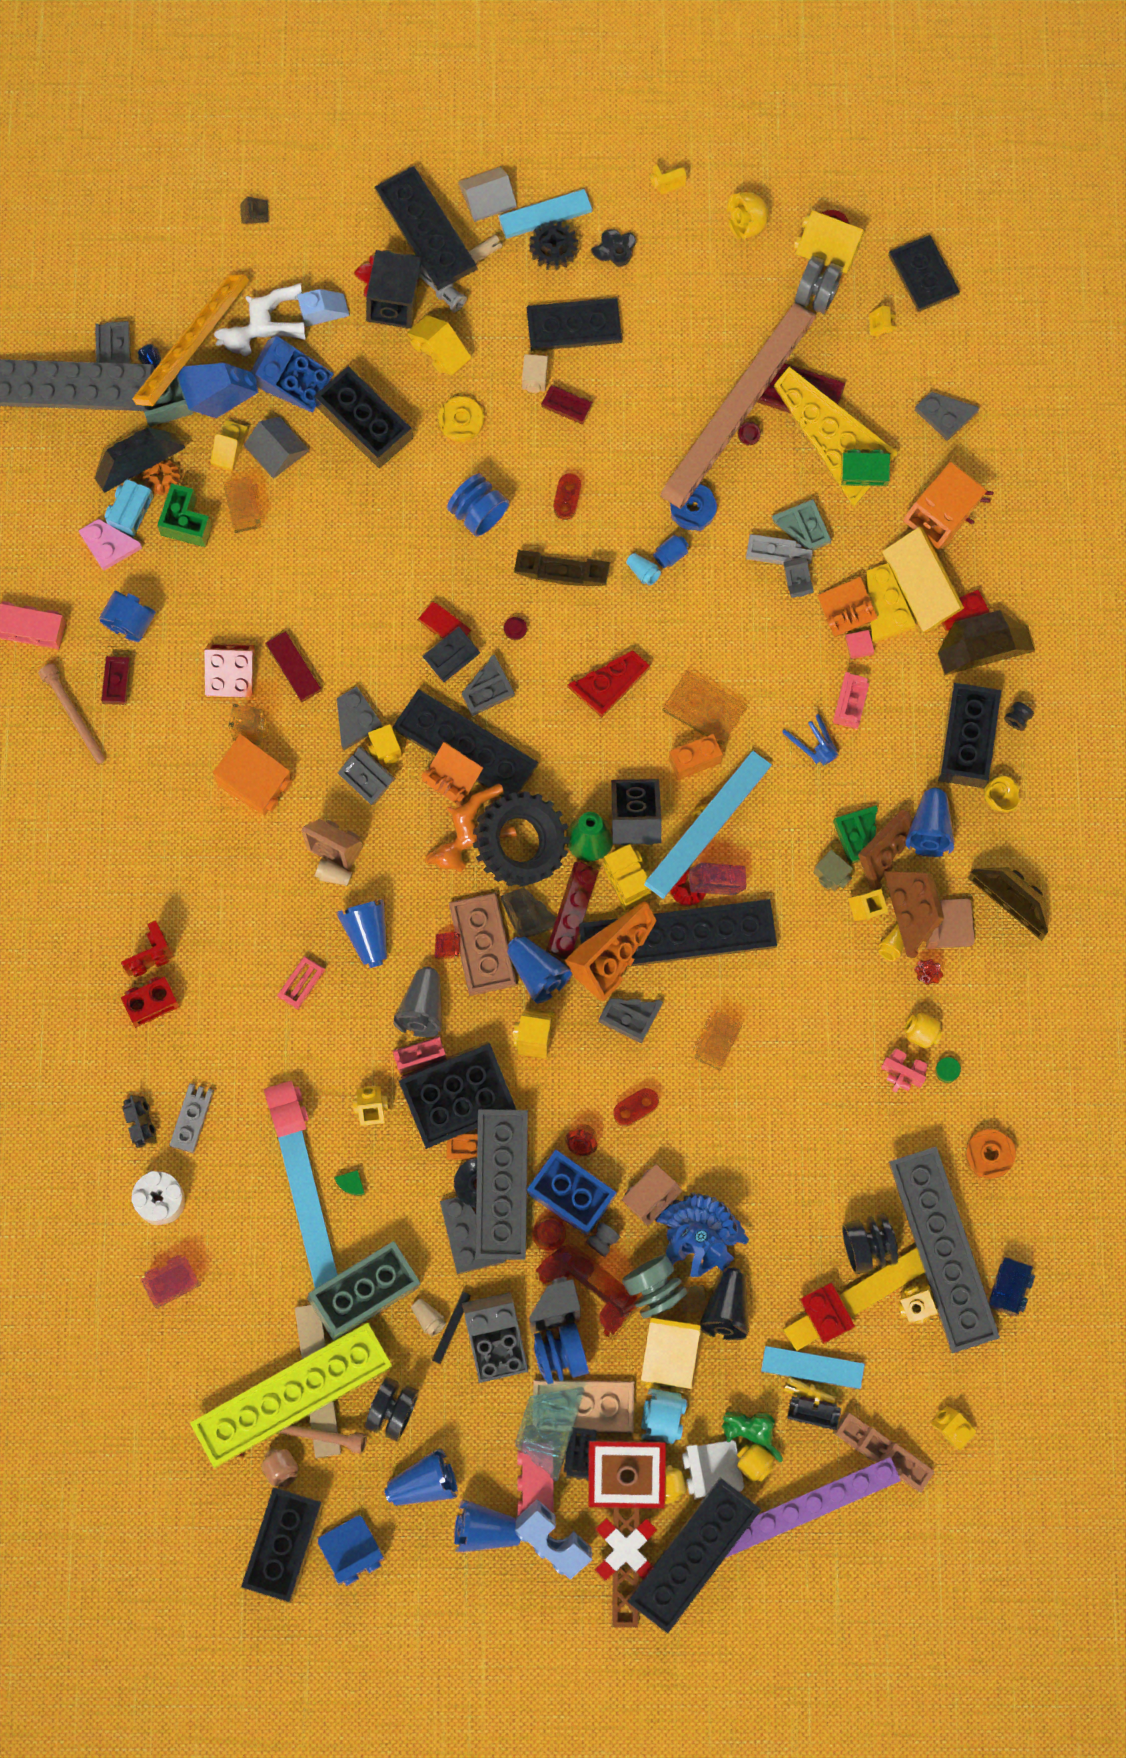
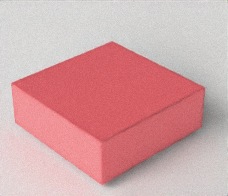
(859, 644)

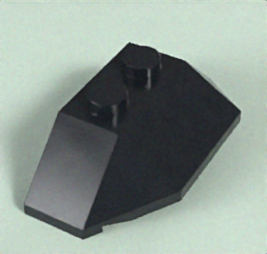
(134, 455)

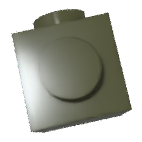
(833, 872)

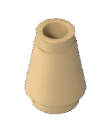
(333, 873)
(428, 1317)

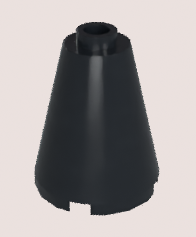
(727, 1307)

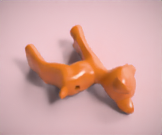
(449, 855)

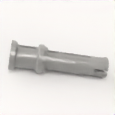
(448, 293)

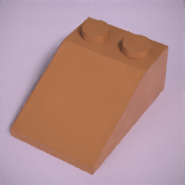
(332, 843)

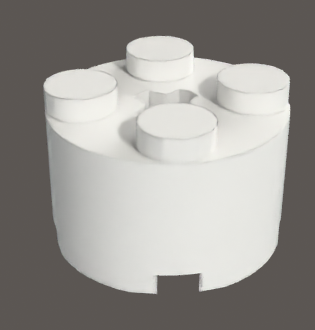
(158, 1184)

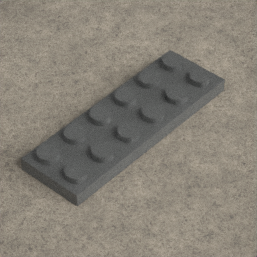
(501, 1185)

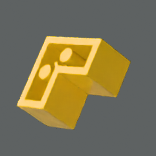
(441, 343)

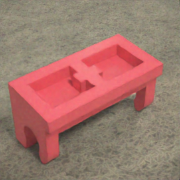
(851, 700)
(419, 1055)

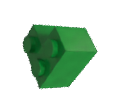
(179, 520)

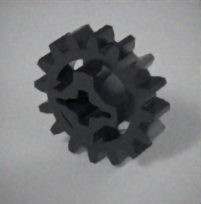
(558, 236)

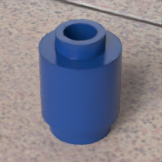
(671, 551)

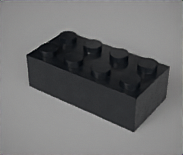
(363, 417)
(969, 735)
(282, 1545)

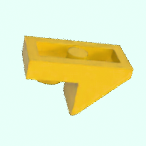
(228, 445)

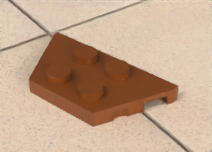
(915, 907)

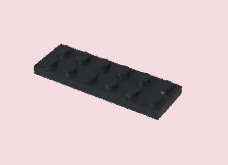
(426, 228)
(432, 723)
(693, 1555)

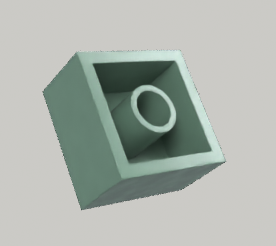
(169, 406)

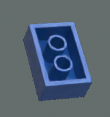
(571, 1193)

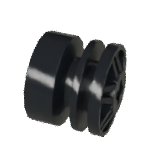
(870, 1243)

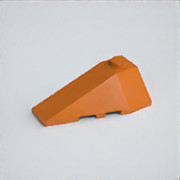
(605, 955)

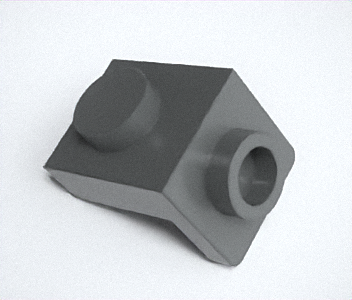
(798, 577)

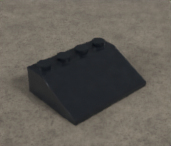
(450, 1092)

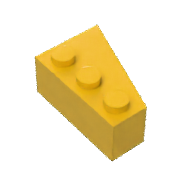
(533, 1033)

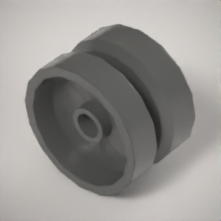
(822, 286)

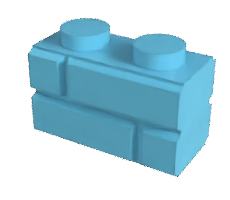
(129, 507)

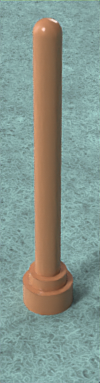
(50, 675)
(355, 1441)

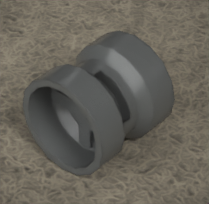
(603, 1239)

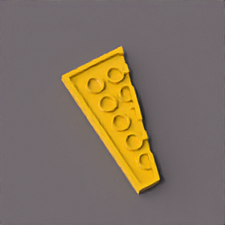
(828, 428)

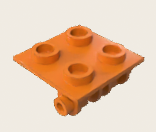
(847, 607)
(452, 774)

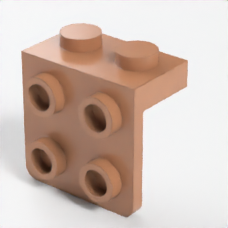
(956, 928)

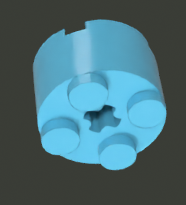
(662, 1416)

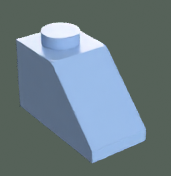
(322, 306)

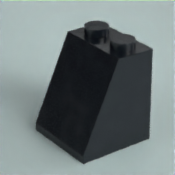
(393, 289)

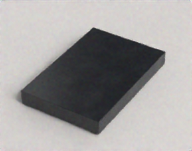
(924, 273)

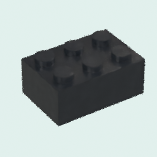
(636, 811)

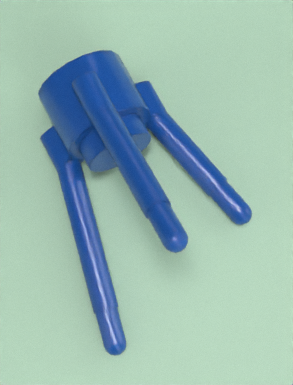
(825, 750)

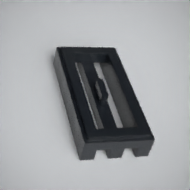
(579, 1474)

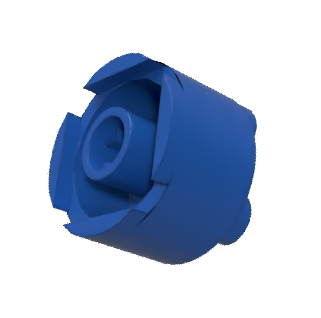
(126, 616)

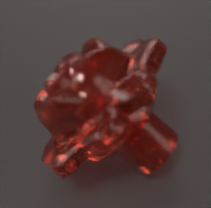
(928, 971)

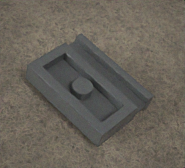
(113, 342)
(366, 775)

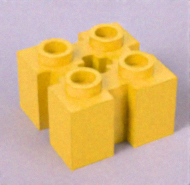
(627, 876)

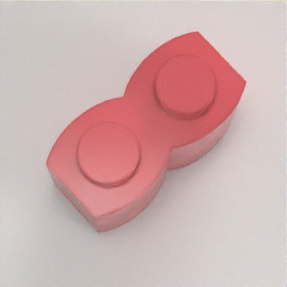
(285, 1108)

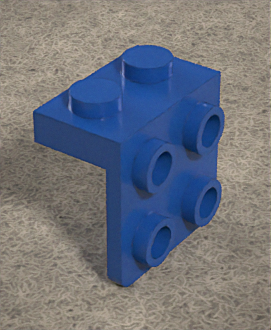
(351, 1550)

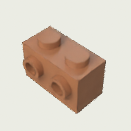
(651, 1194)

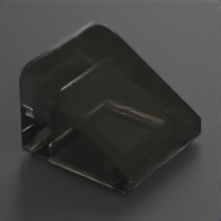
(254, 211)

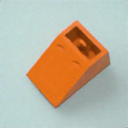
(945, 505)

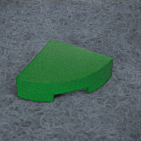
(350, 1183)

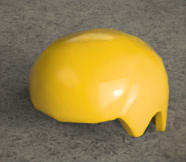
(1002, 794)

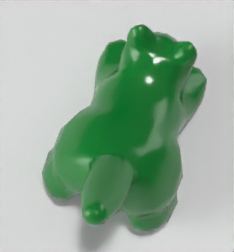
(756, 1429)

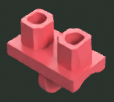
(894, 1066)

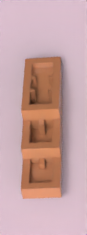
(878, 1448)

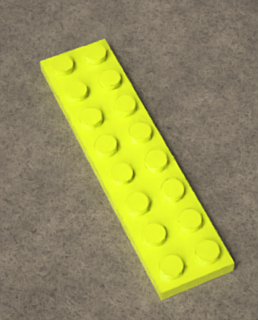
(291, 1395)

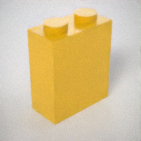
(829, 240)

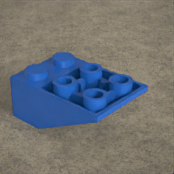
(289, 374)

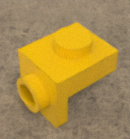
(953, 1427)

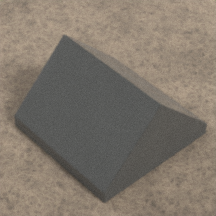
(275, 446)

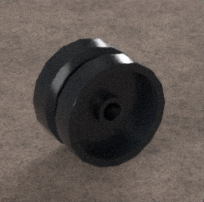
(391, 1409)

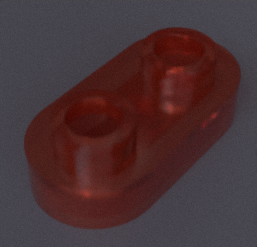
(566, 497)
(635, 1107)

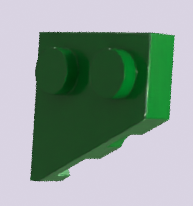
(856, 831)

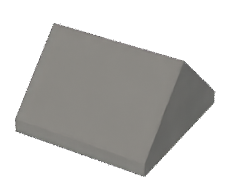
(488, 193)

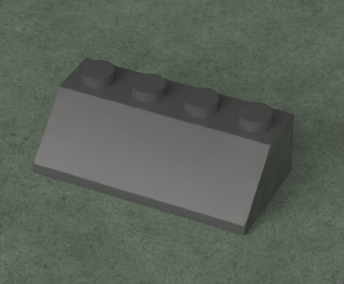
(556, 1306)

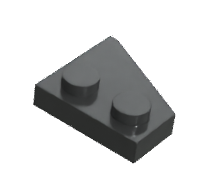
(488, 688)
(355, 718)
(630, 1017)

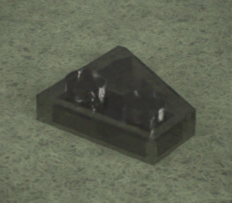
(527, 914)

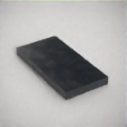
(574, 324)

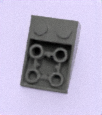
(495, 1337)

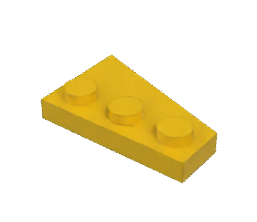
(888, 604)

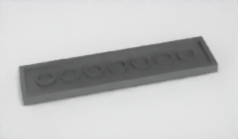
(72, 384)
(944, 1250)

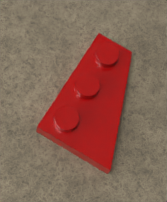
(610, 683)

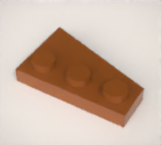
(881, 851)

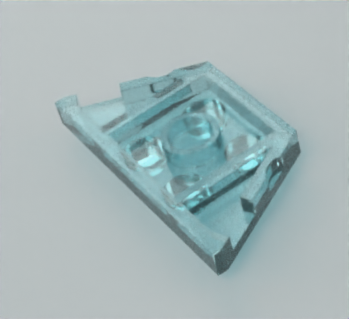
(548, 1428)

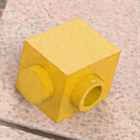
(384, 745)
(868, 905)

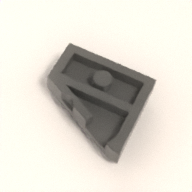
(945, 414)

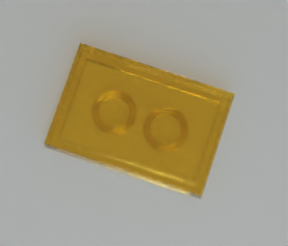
(704, 707)

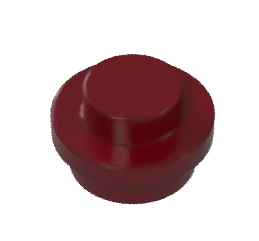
(749, 433)
(515, 628)

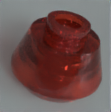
(582, 1140)
(554, 1239)

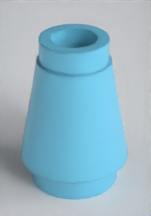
(645, 570)

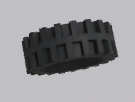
(546, 824)

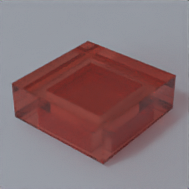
(447, 945)

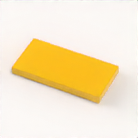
(922, 579)

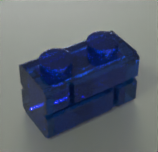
(1010, 1287)

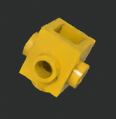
(370, 1105)
(921, 1296)

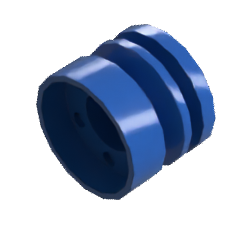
(478, 505)
(560, 1353)

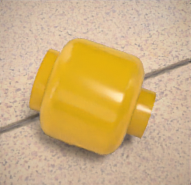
(923, 1030)
(755, 1462)
(674, 1484)

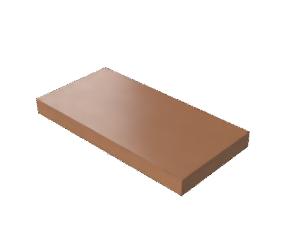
(482, 944)

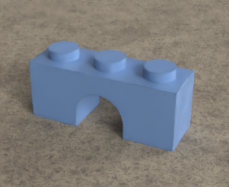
(566, 1555)

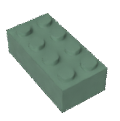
(363, 1290)

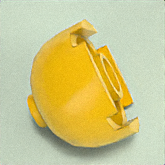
(748, 214)

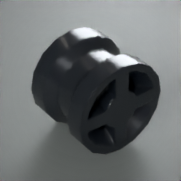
(1019, 716)

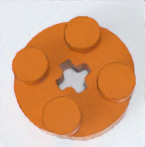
(997, 1142)

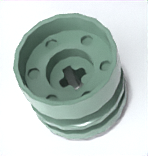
(656, 1289)

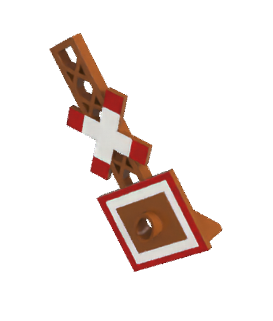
(607, 1490)

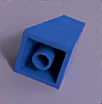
(216, 387)

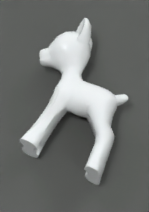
(238, 338)

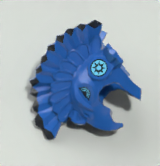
(701, 1227)

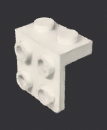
(710, 1463)

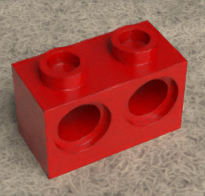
(152, 1008)

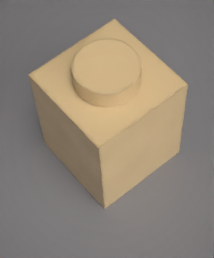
(534, 373)

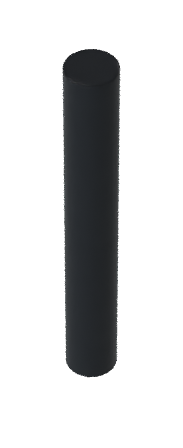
(450, 1329)

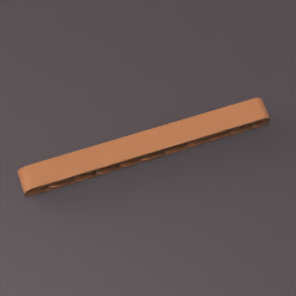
(737, 405)

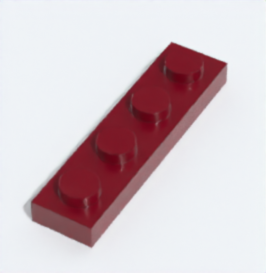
(572, 910)

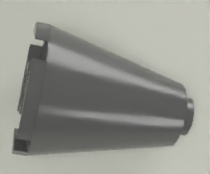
(421, 1005)

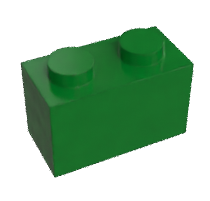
(865, 468)

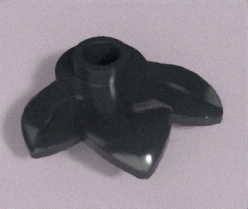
(615, 247)

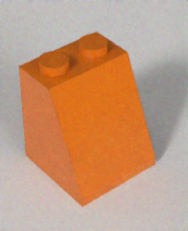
(252, 776)

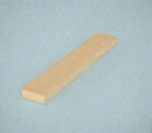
(311, 1340)

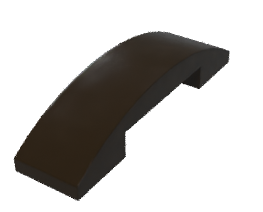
(561, 571)

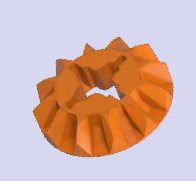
(153, 482)

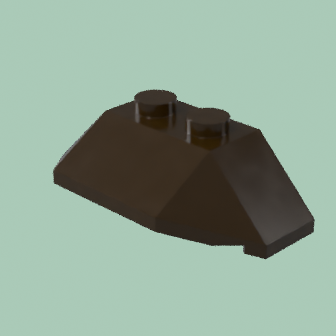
(983, 641)
(1014, 896)

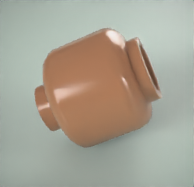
(279, 1467)

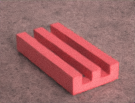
(290, 1000)

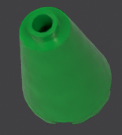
(590, 837)

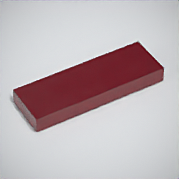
(293, 667)

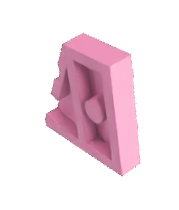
(108, 543)

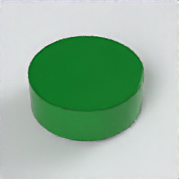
(947, 1070)

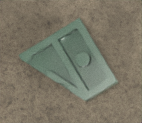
(804, 525)

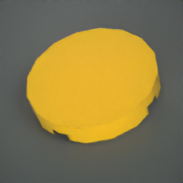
(461, 419)

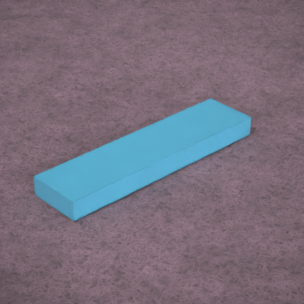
(553, 210)
(812, 1367)

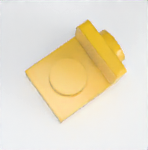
(669, 181)

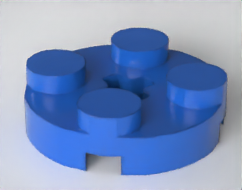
(698, 519)

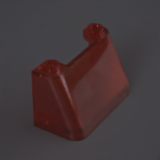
(573, 1261)

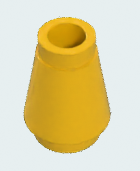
(892, 945)

